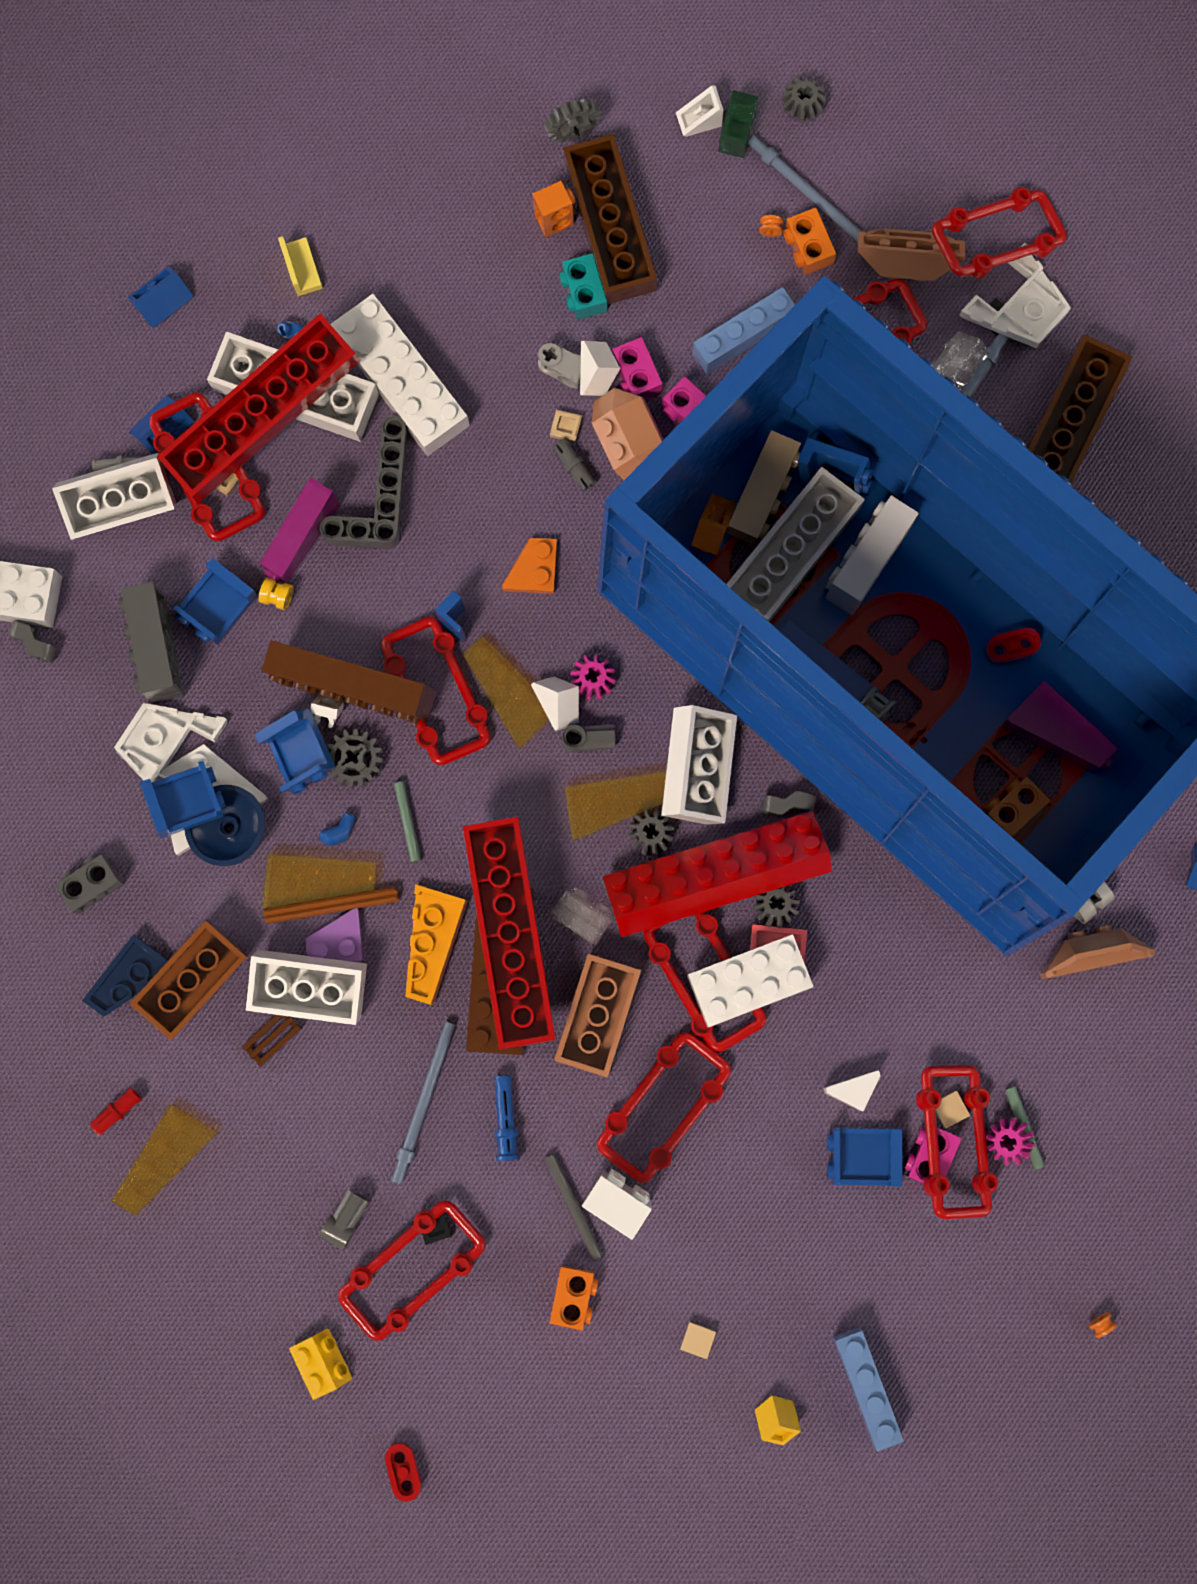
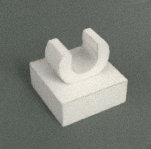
(327, 708)

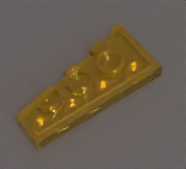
(507, 691)
(611, 801)
(309, 879)
(166, 1153)

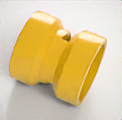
(275, 593)

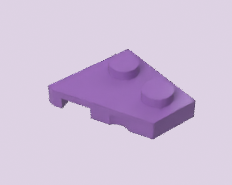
(338, 939)

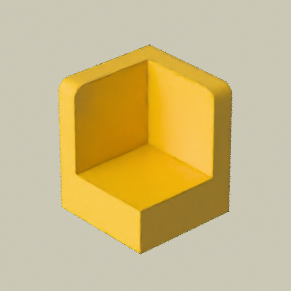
(777, 1420)

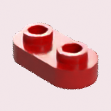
(1011, 645)
(403, 1471)

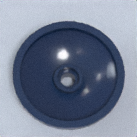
(214, 843)

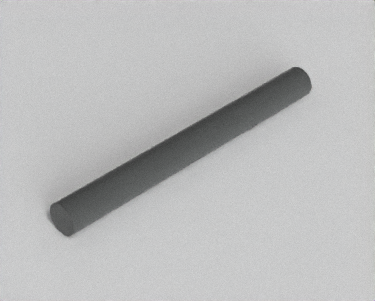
(573, 1207)

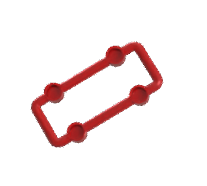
(982, 263)
(876, 295)
(202, 513)
(475, 715)
(660, 954)
(617, 1121)
(935, 1183)
(363, 1274)

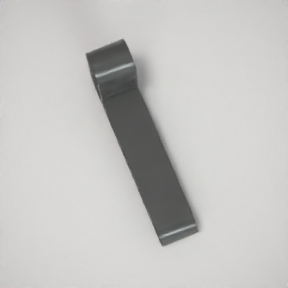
(384, 496)

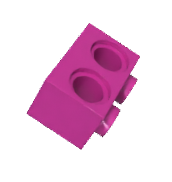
(640, 370)
(685, 390)
(946, 1153)

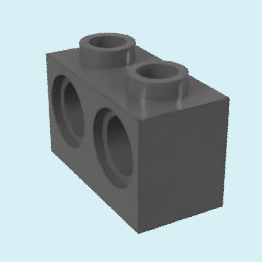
(91, 889)

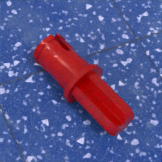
(115, 1111)

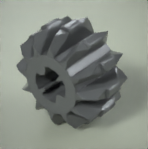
(804, 98)
(660, 829)
(776, 914)

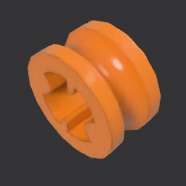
(771, 226)
(1102, 1325)

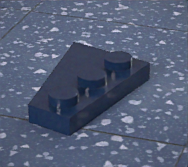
(125, 976)

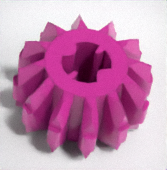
(603, 679)
(1008, 1150)

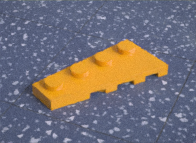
(433, 935)

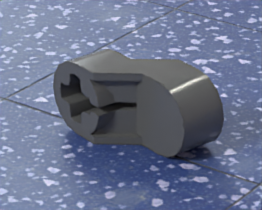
(29, 636)
(797, 801)

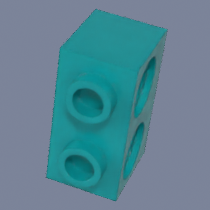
(589, 286)

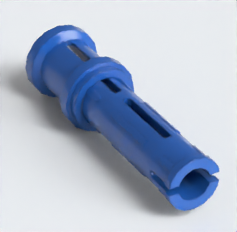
(506, 1132)

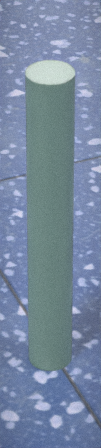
(407, 821)
(1019, 1113)

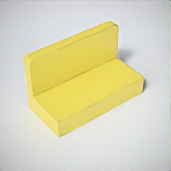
(301, 266)

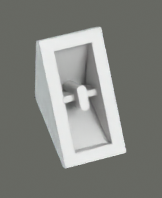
(701, 113)
(597, 368)
(559, 701)
(855, 1091)

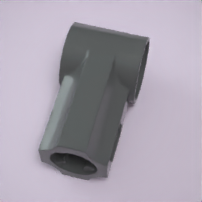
(592, 738)
(341, 1225)

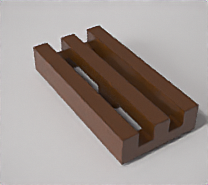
(254, 1053)

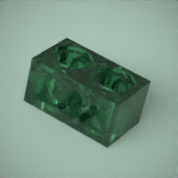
(738, 124)

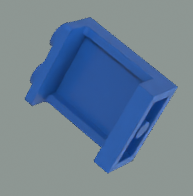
(839, 462)
(215, 603)
(298, 750)
(183, 800)
(865, 1156)

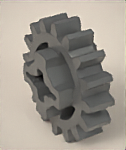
(572, 120)
(362, 751)

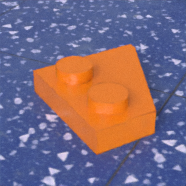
(534, 568)

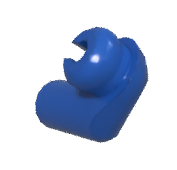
(288, 329)
(338, 834)

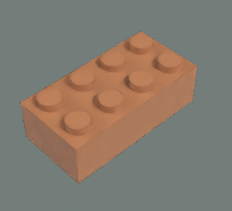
(597, 1015)

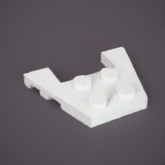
(1029, 312)
(157, 735)
(224, 775)

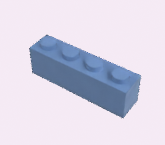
(741, 331)
(868, 1389)

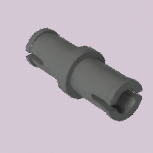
(574, 464)

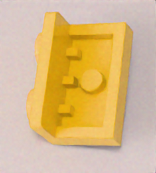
(320, 1364)

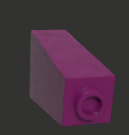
(299, 531)
(1061, 729)

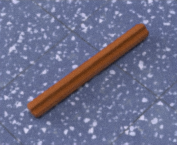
(331, 905)

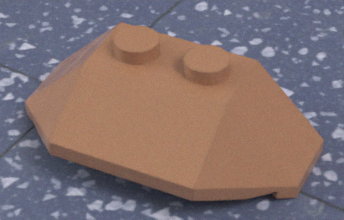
(906, 253)
(625, 429)
(1094, 951)

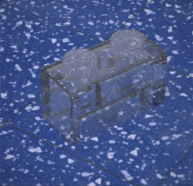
(960, 358)
(582, 916)

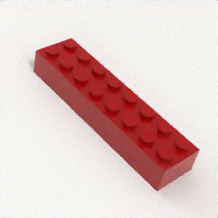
(259, 408)
(717, 873)
(509, 933)

